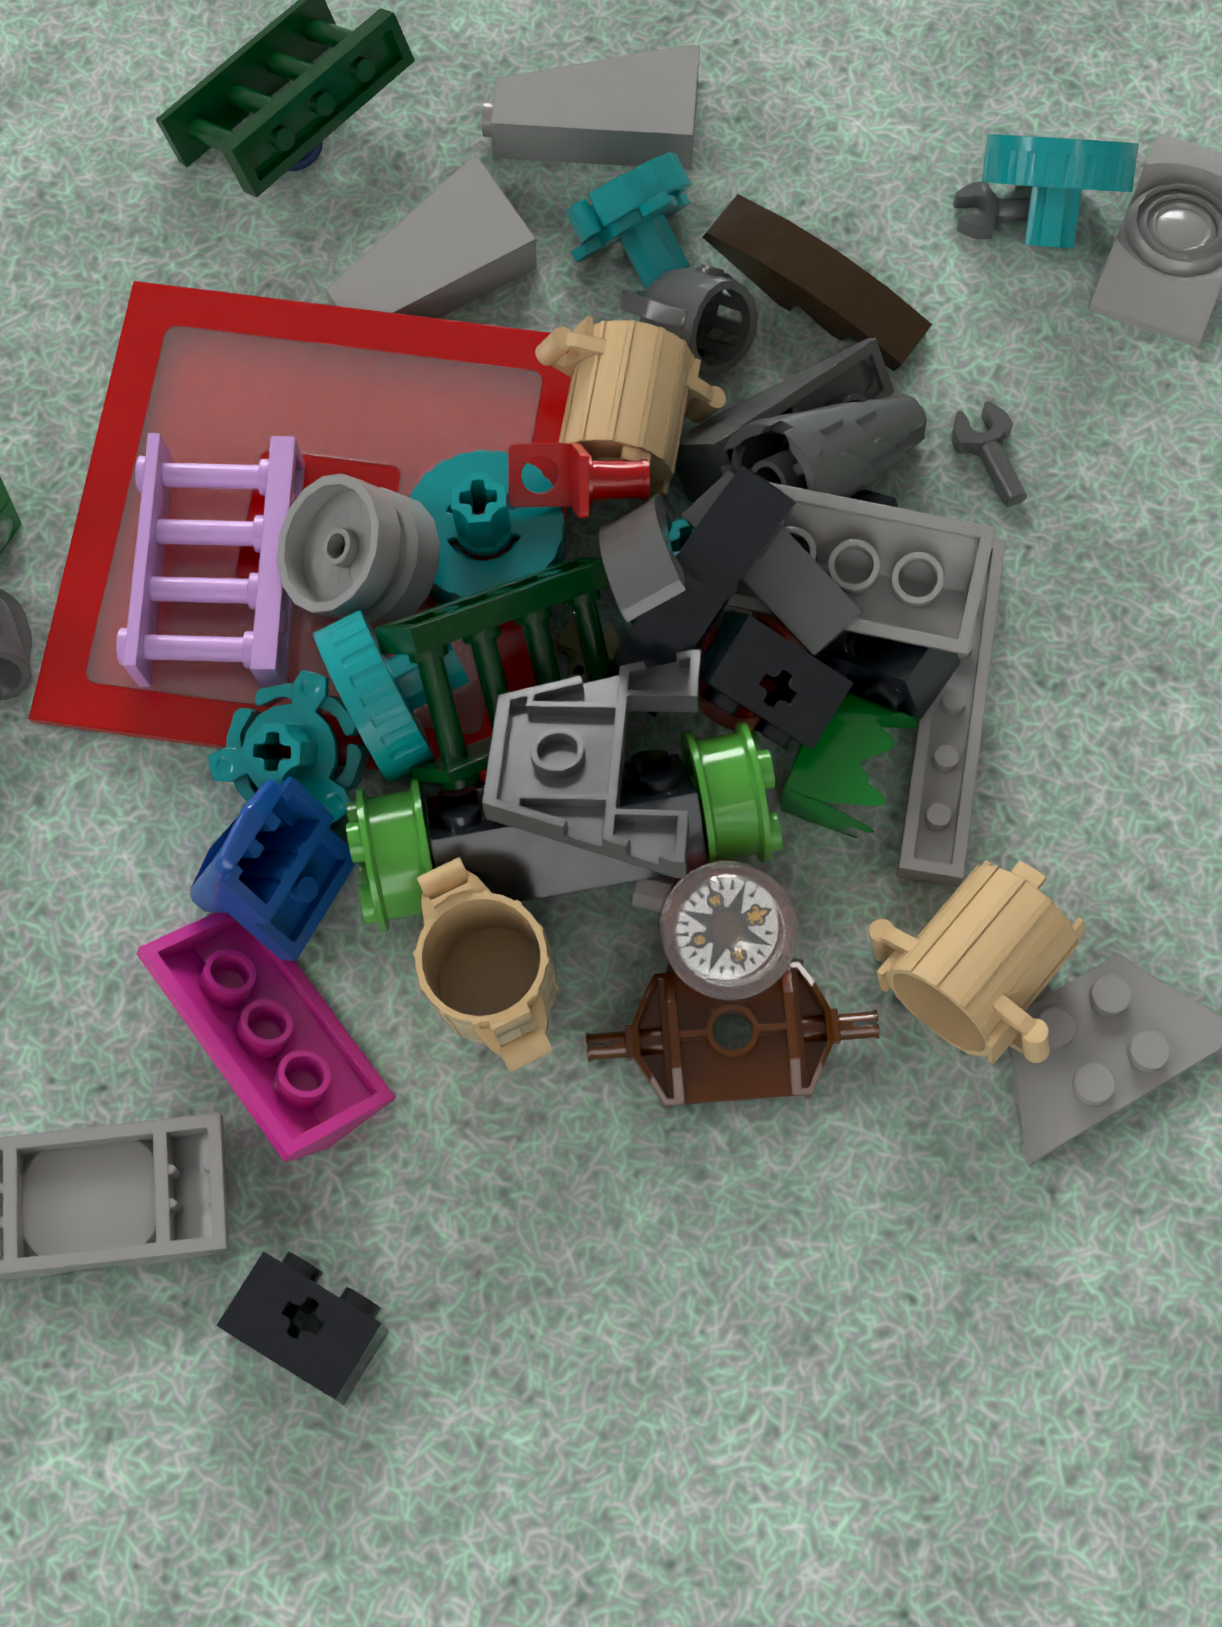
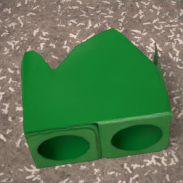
(833, 767)

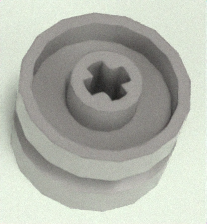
(357, 550)

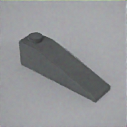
(843, 378)

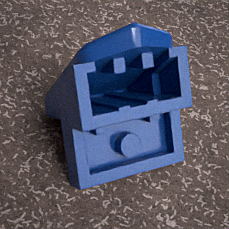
(275, 868)

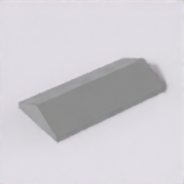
(902, 567)

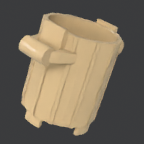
(629, 392)
(981, 962)
(485, 965)

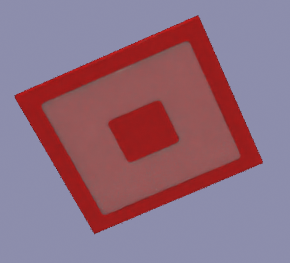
(219, 379)

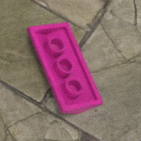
(267, 1034)

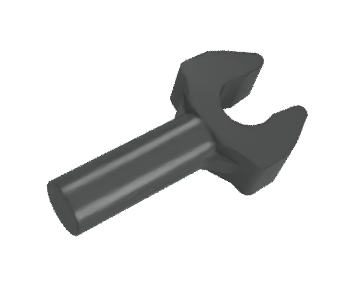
(994, 210)
(989, 448)

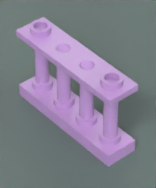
(268, 645)

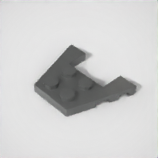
(562, 763)

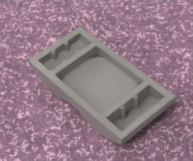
(1169, 246)
(112, 1196)

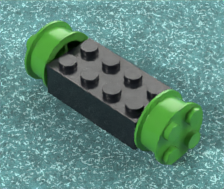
(716, 781)

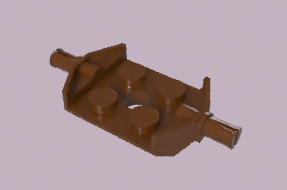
(687, 1065)

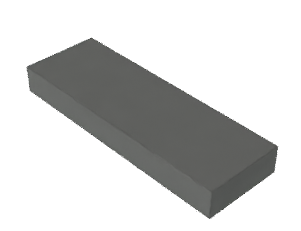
(790, 584)

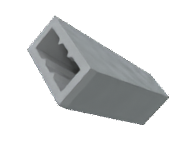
(599, 110)
(443, 252)

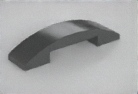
(640, 558)

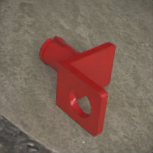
(577, 479)

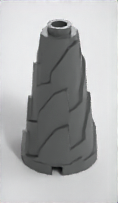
(831, 446)

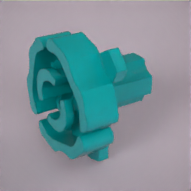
(635, 213)
(257, 739)

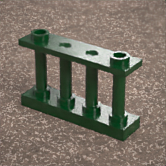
(305, 111)
(477, 623)

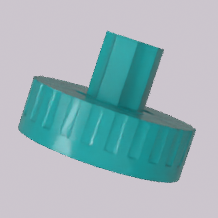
(1057, 175)
(476, 483)
(381, 693)

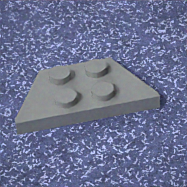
(1110, 1044)

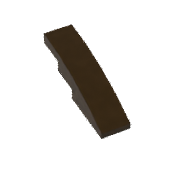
(816, 277)

